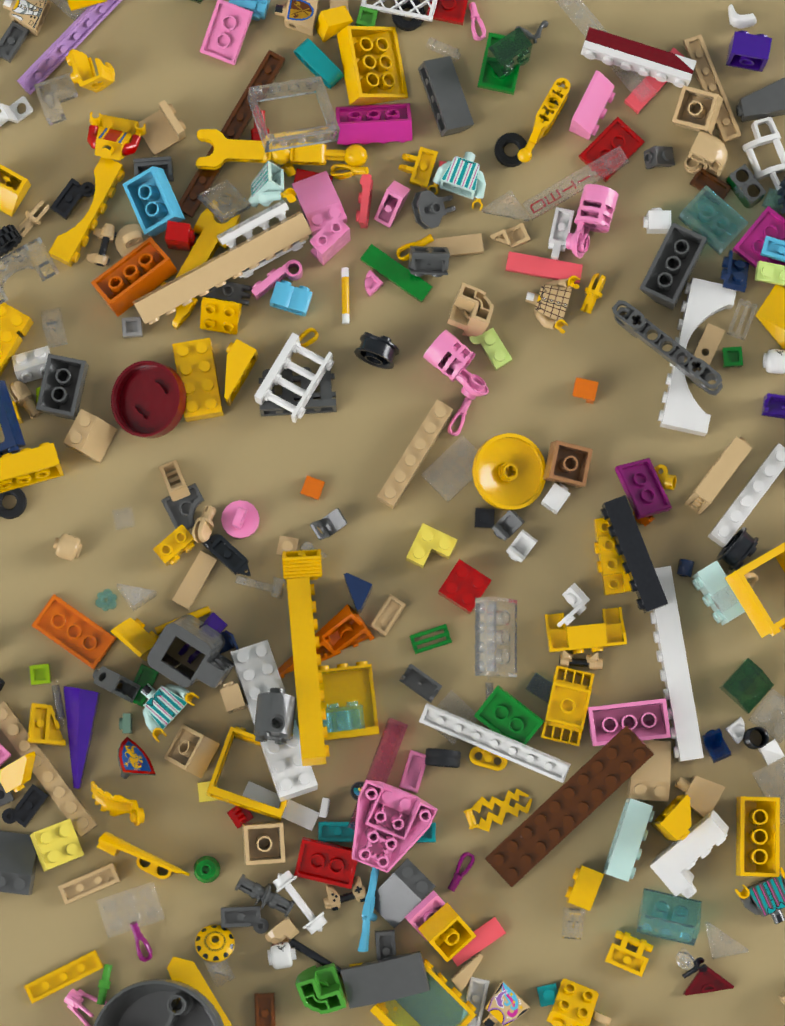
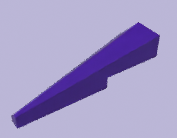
(80, 716)

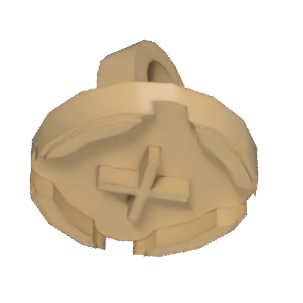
(129, 238)

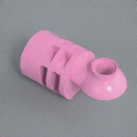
(593, 215)
(456, 365)

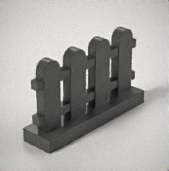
(324, 400)

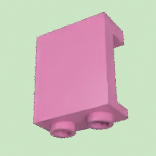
(330, 240)

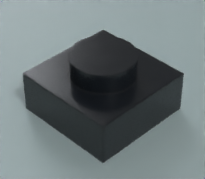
(484, 518)

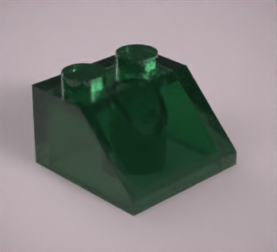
(747, 685)

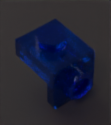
(716, 745)

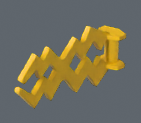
(505, 807)

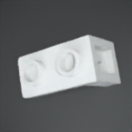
(577, 599)

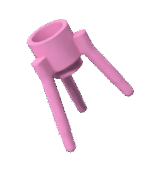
(75, 1001)

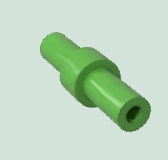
(104, 984)

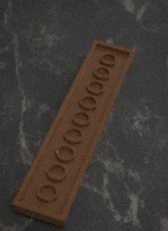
(569, 806)

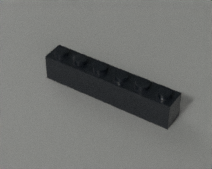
(634, 554)

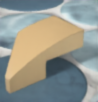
(513, 236)

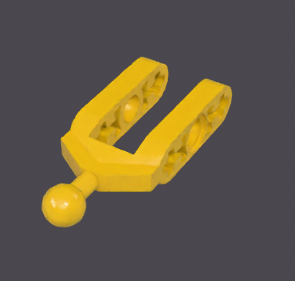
(542, 128)

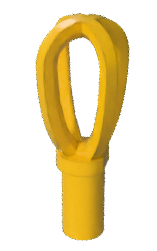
(354, 171)
(423, 242)
(312, 340)

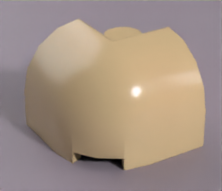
(709, 152)
(471, 310)

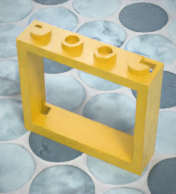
(748, 597)
(232, 798)

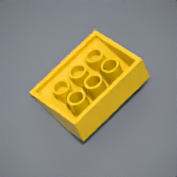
(372, 64)

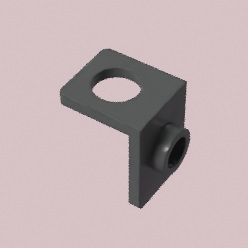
(329, 524)

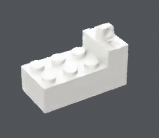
(677, 859)

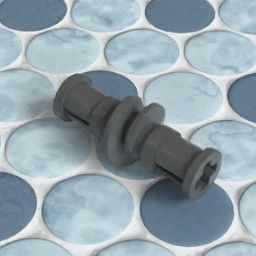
(264, 895)

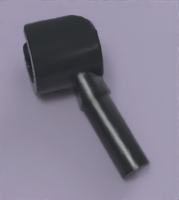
(697, 962)

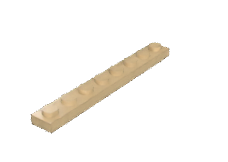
(46, 772)

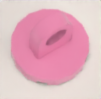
(240, 519)

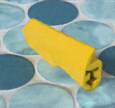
(113, 845)
(188, 973)

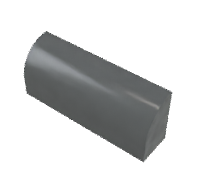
(445, 96)

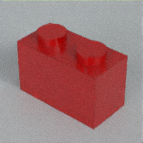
(179, 236)

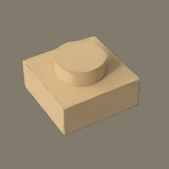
(287, 544)

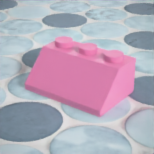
(592, 106)

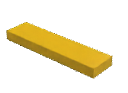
(63, 976)

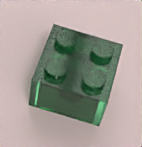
(509, 53)

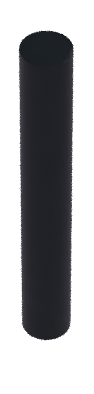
(311, 954)

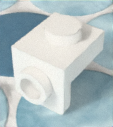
(521, 546)

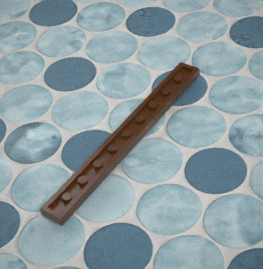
(233, 130)

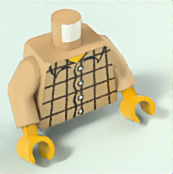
(552, 302)

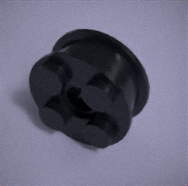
(377, 351)
(738, 549)

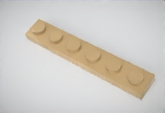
(710, 82)

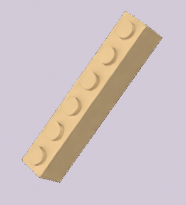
(415, 454)

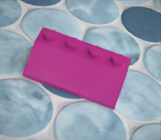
(374, 124)

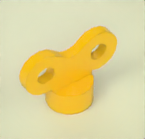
(667, 481)

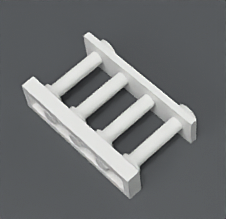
(245, 228)
(284, 362)

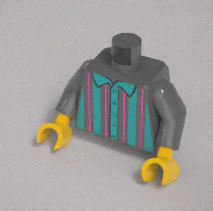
(765, 897)

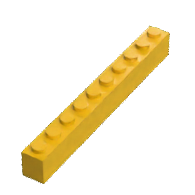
(306, 672)

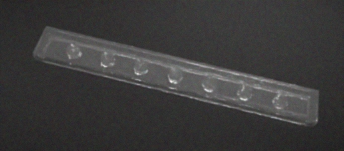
(583, 20)

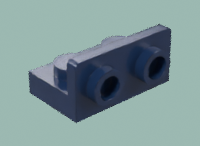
(734, 273)

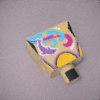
(504, 1006)

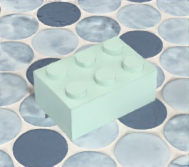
(709, 582)

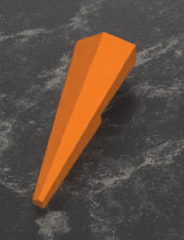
(339, 633)

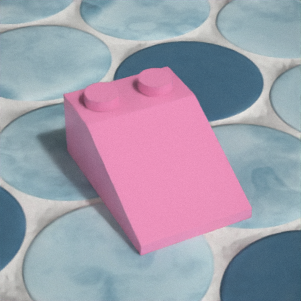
(318, 201)

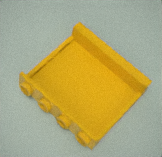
(351, 684)

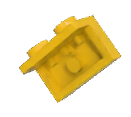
(174, 545)

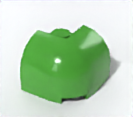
(321, 989)

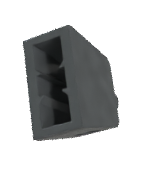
(109, 680)

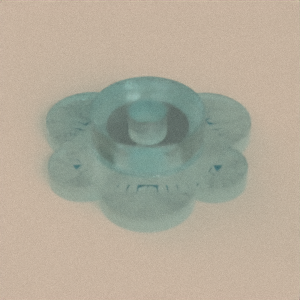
(110, 604)

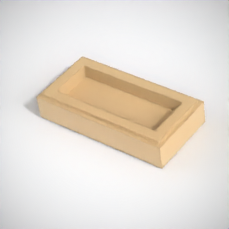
(387, 615)

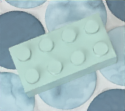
(627, 840)

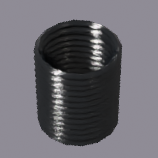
(765, 738)

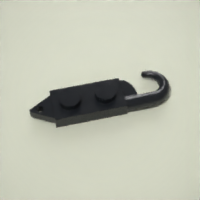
(227, 554)

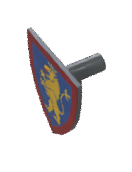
(133, 760)

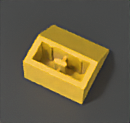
(12, 190)

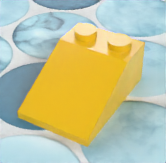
(238, 366)
(135, 637)

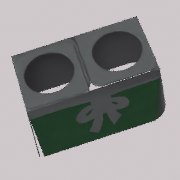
(741, 194)

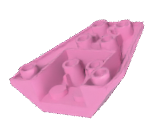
(388, 824)

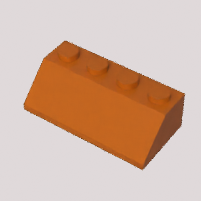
(134, 276)

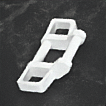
(759, 141)

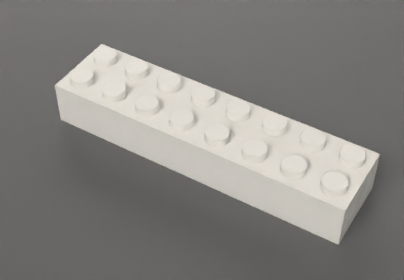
(256, 675)

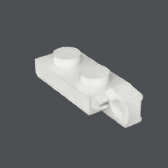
(559, 231)

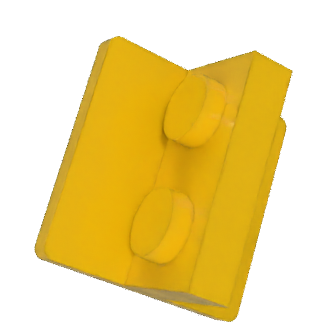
(220, 315)

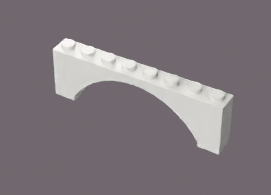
(680, 407)

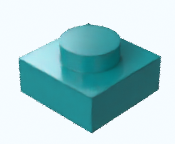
(547, 994)

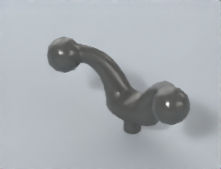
(544, 24)

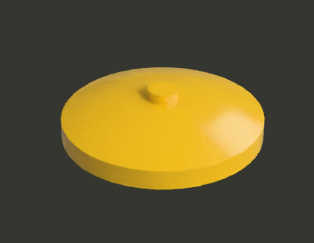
(509, 471)

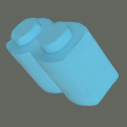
(291, 298)

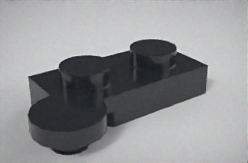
(71, 196)
(26, 807)

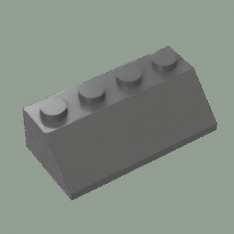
(673, 265)

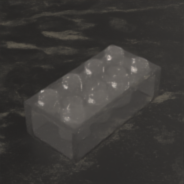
(495, 637)

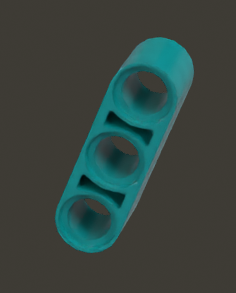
(318, 63)

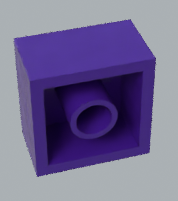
(748, 51)

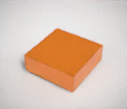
(312, 487)

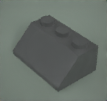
(62, 386)

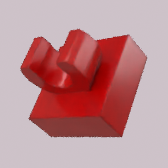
(239, 816)

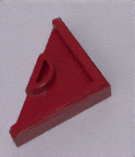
(707, 982)

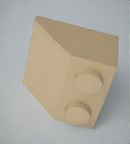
(90, 435)
(191, 751)

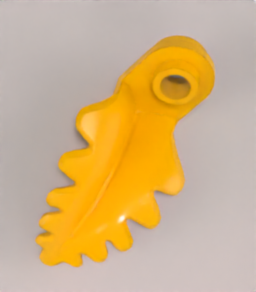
(117, 805)

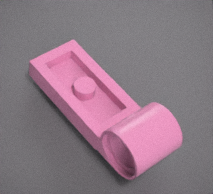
(262, 287)

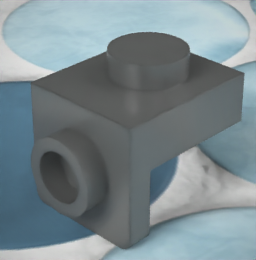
(659, 156)
(508, 525)

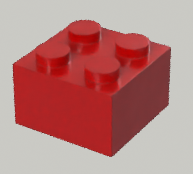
(464, 586)

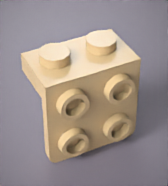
(163, 129)

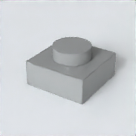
(132, 327)

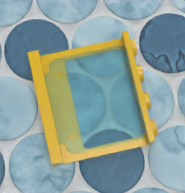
(431, 1008)

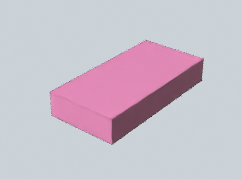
(413, 771)

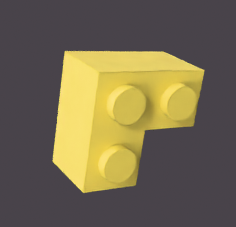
(430, 540)

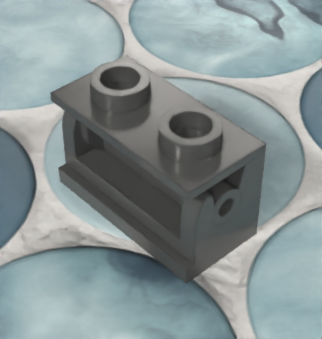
(428, 261)

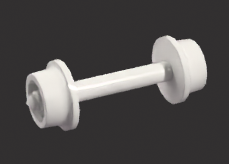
(315, 922)

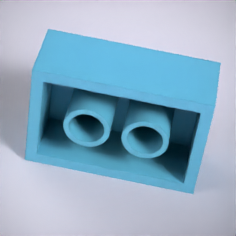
(153, 200)

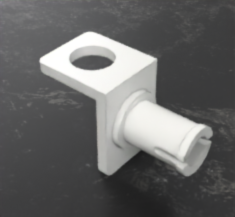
(10, 113)

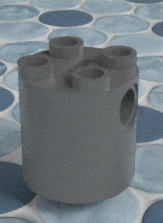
(277, 710)

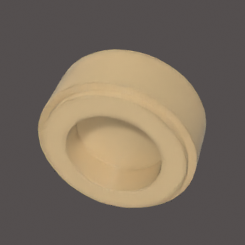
(601, 1018)

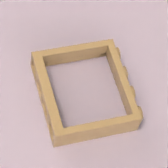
(718, 475)

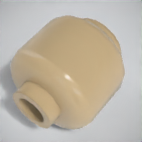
(67, 547)

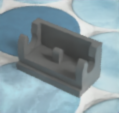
(165, 163)
(420, 683)

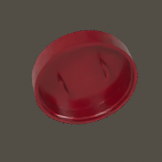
(148, 399)

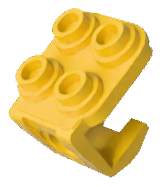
(85, 74)

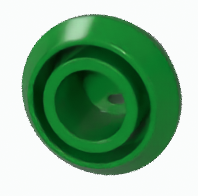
(212, 872)

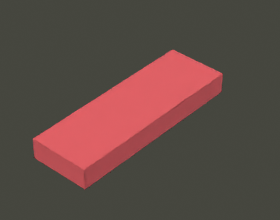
(485, 936)

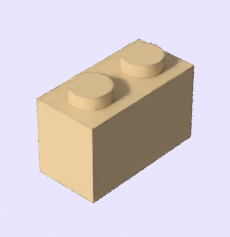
(233, 697)

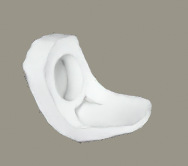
(740, 21)

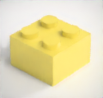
(56, 845)

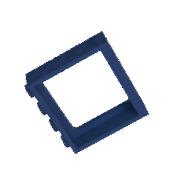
(9, 424)

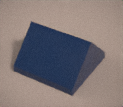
(358, 590)

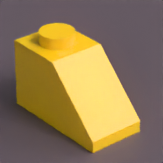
(17, 773)

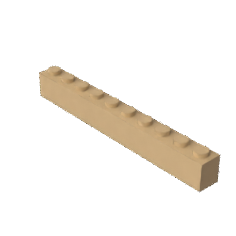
(222, 267)

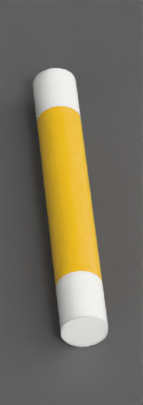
(345, 295)

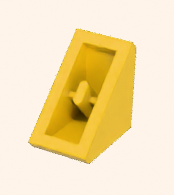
(332, 21)

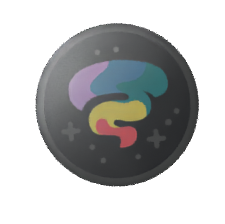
(355, 789)

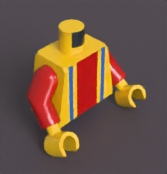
(111, 142)

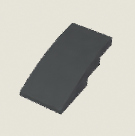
(385, 979)

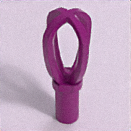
(457, 876)
(139, 936)

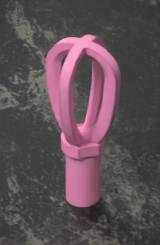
(475, 16)
(462, 411)

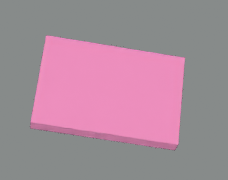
(226, 31)

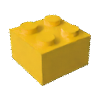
(447, 932)

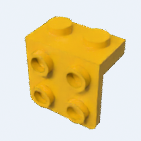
(573, 1005)

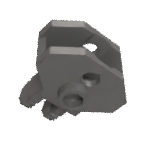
(430, 208)

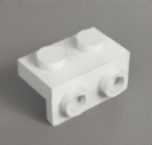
(30, 364)

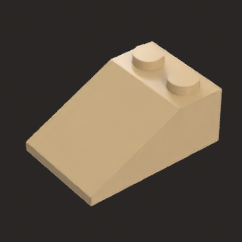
(653, 777)

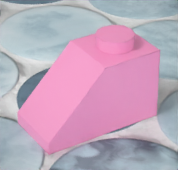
(391, 203)

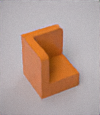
(585, 389)

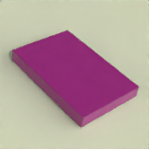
(643, 488)

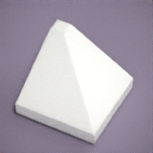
(771, 752)

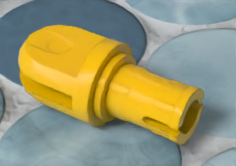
(593, 292)

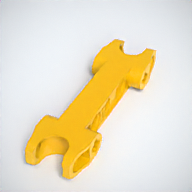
(201, 252)

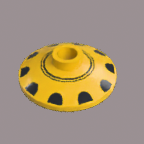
(214, 951)

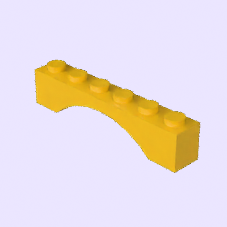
(68, 245)

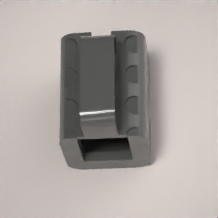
(208, 641)

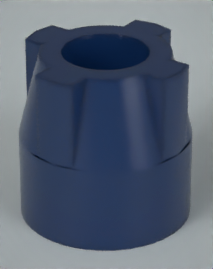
(685, 568)

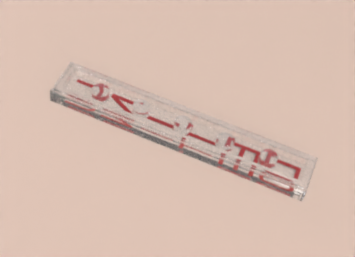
(575, 182)

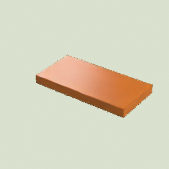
(74, 632)

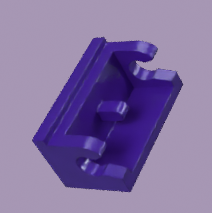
(774, 406)

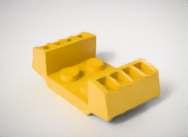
(567, 705)

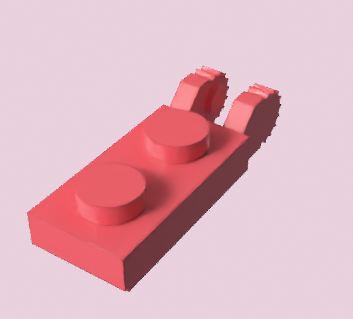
(364, 199)

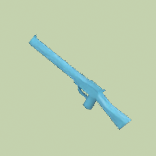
(367, 912)

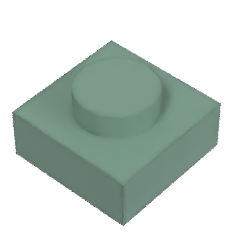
(125, 723)

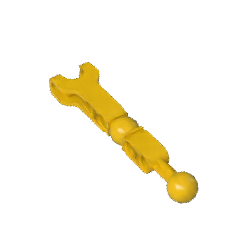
(252, 151)

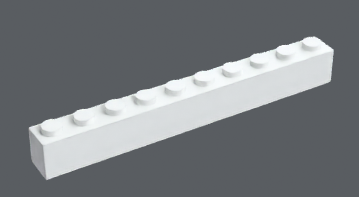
(676, 673)

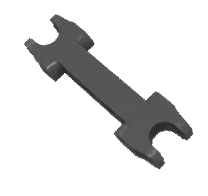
(640, 327)

